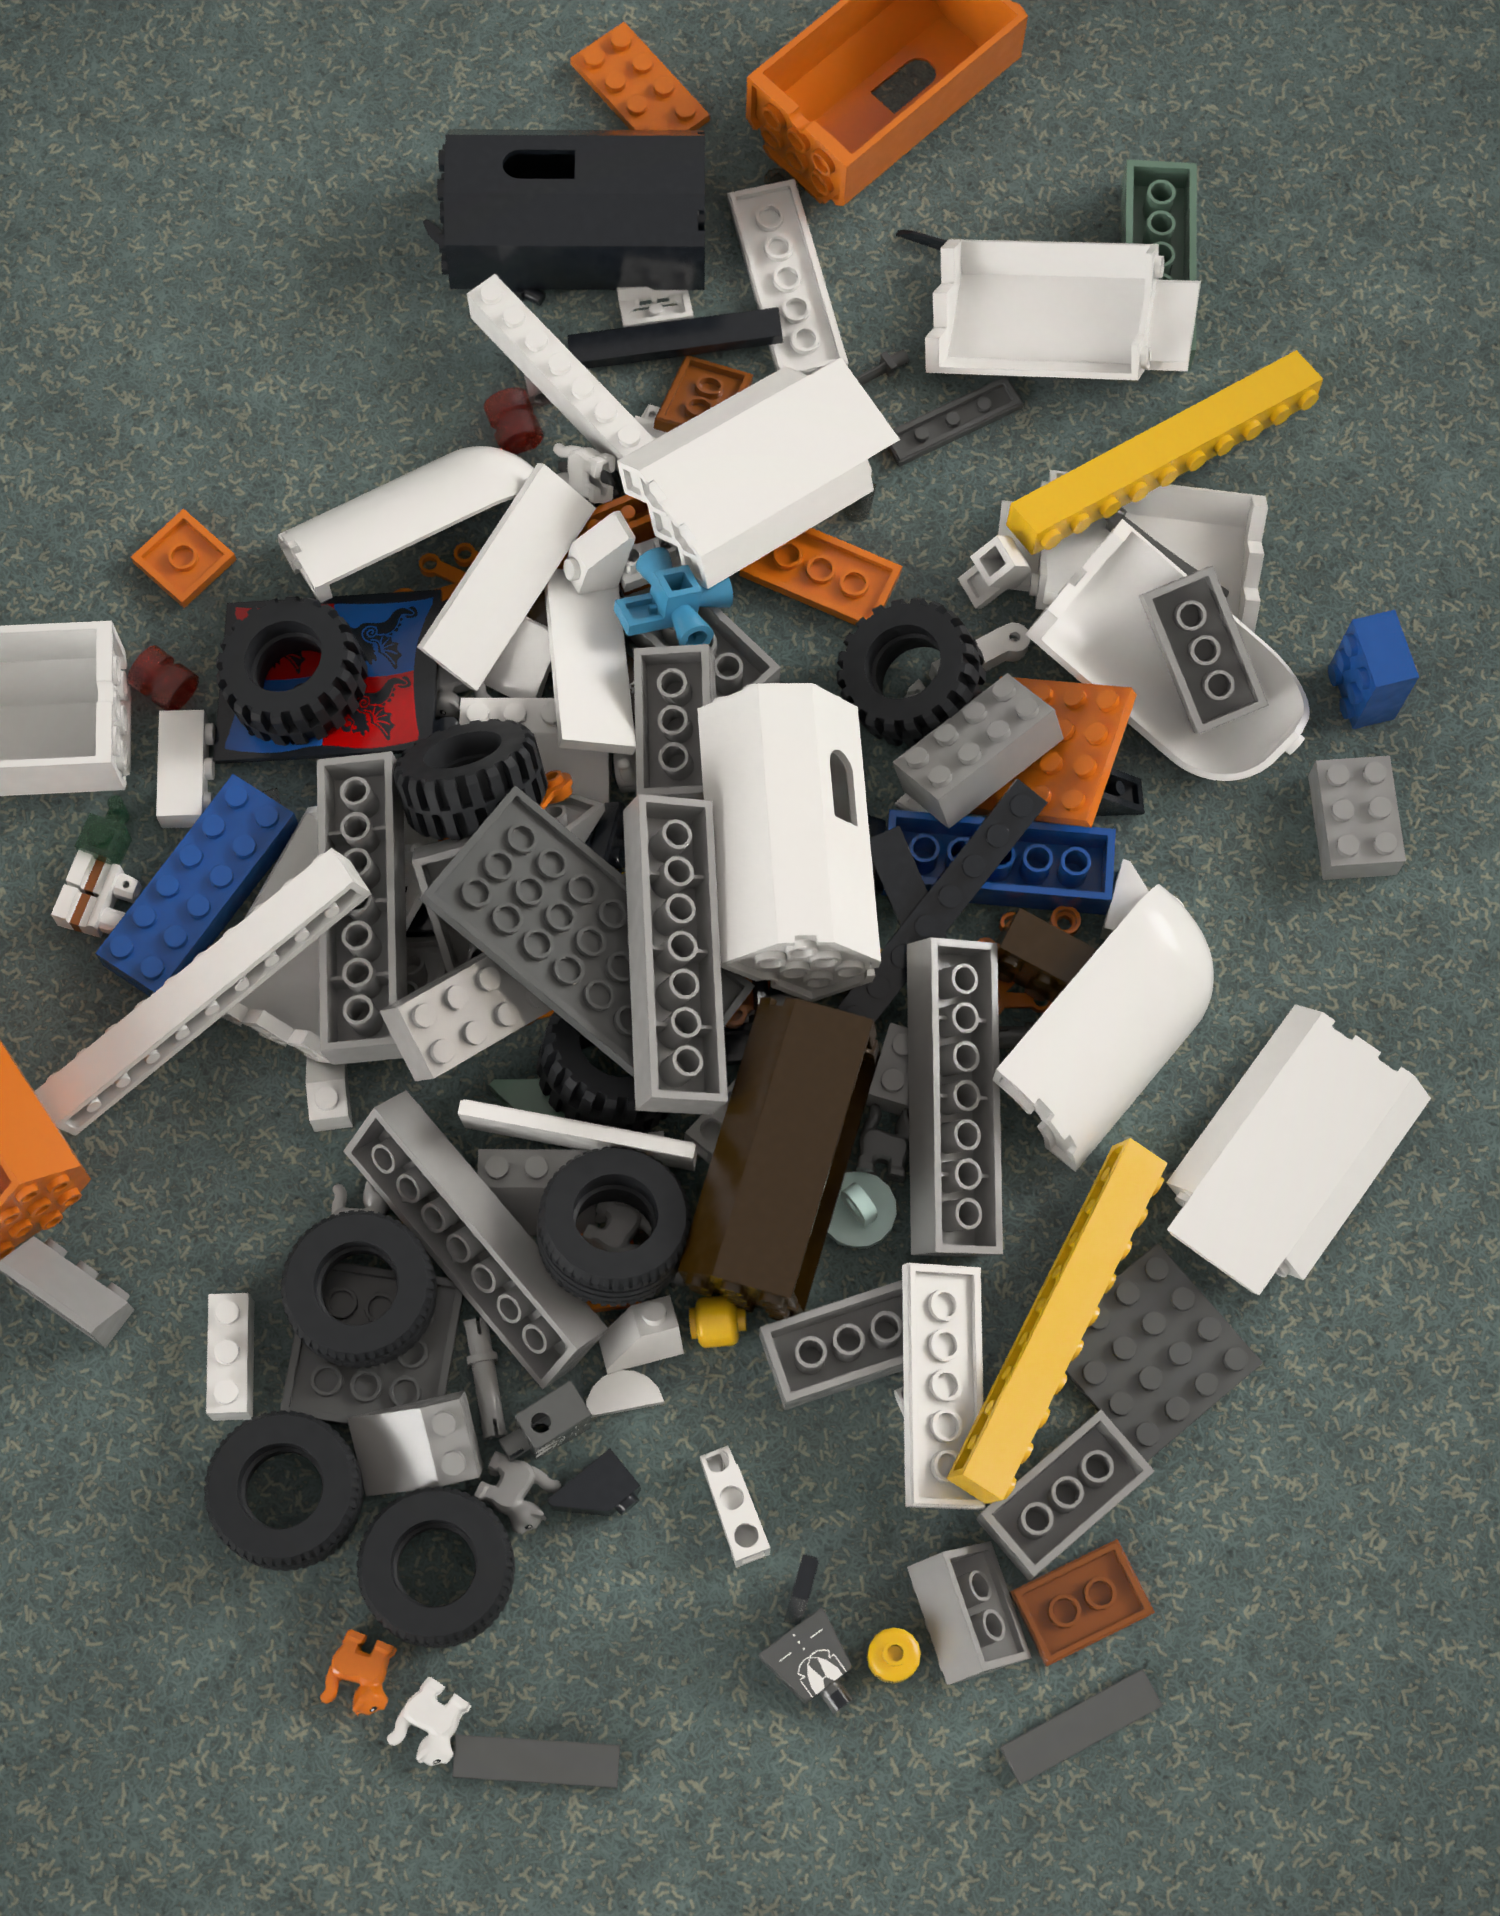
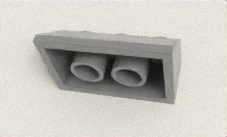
(520, 1181)
(68, 1289)
(968, 1612)

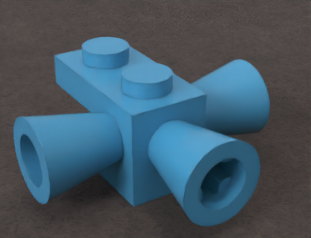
(671, 600)

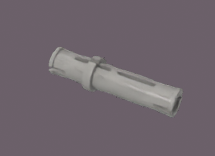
(483, 1360)

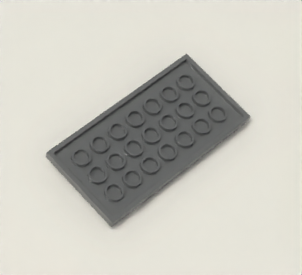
(552, 920)

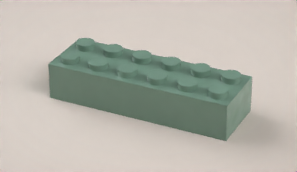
(1162, 210)

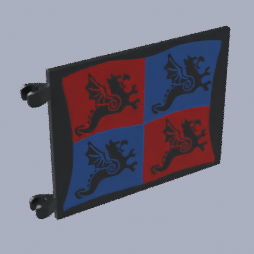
(399, 682)

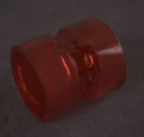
(514, 421)
(158, 677)

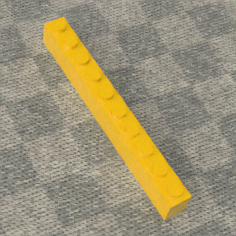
(1163, 453)
(1057, 1323)

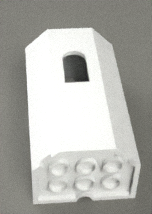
(63, 709)
(790, 838)

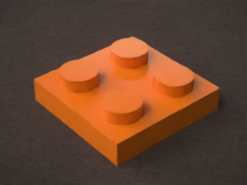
(183, 558)

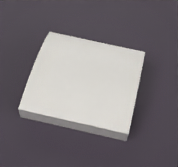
(630, 298)
(523, 663)

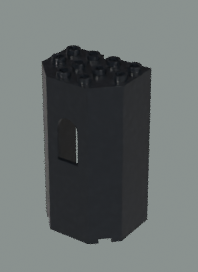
(573, 208)

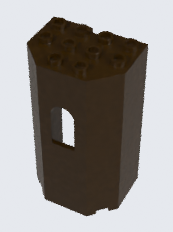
(781, 1156)

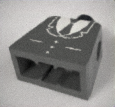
(560, 1412)
(811, 1661)

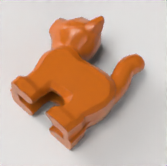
(362, 1668)

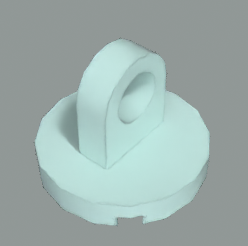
(862, 1211)

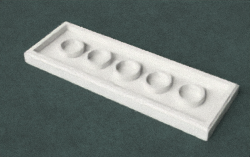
(787, 274)
(506, 577)
(588, 669)
(574, 1133)
(940, 1378)

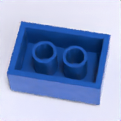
(1373, 670)

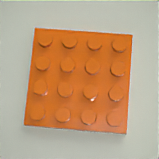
(1079, 766)

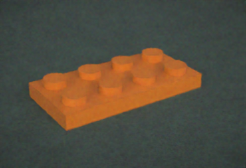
(637, 83)
(827, 575)

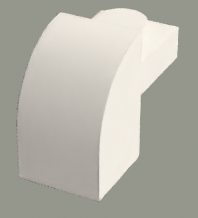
(996, 569)

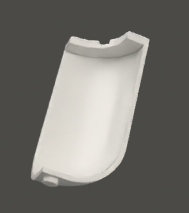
(401, 514)
(1106, 639)
(1112, 1027)

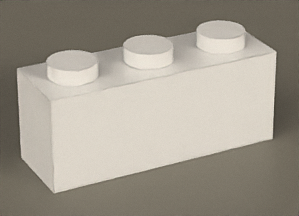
(183, 767)
(230, 1356)

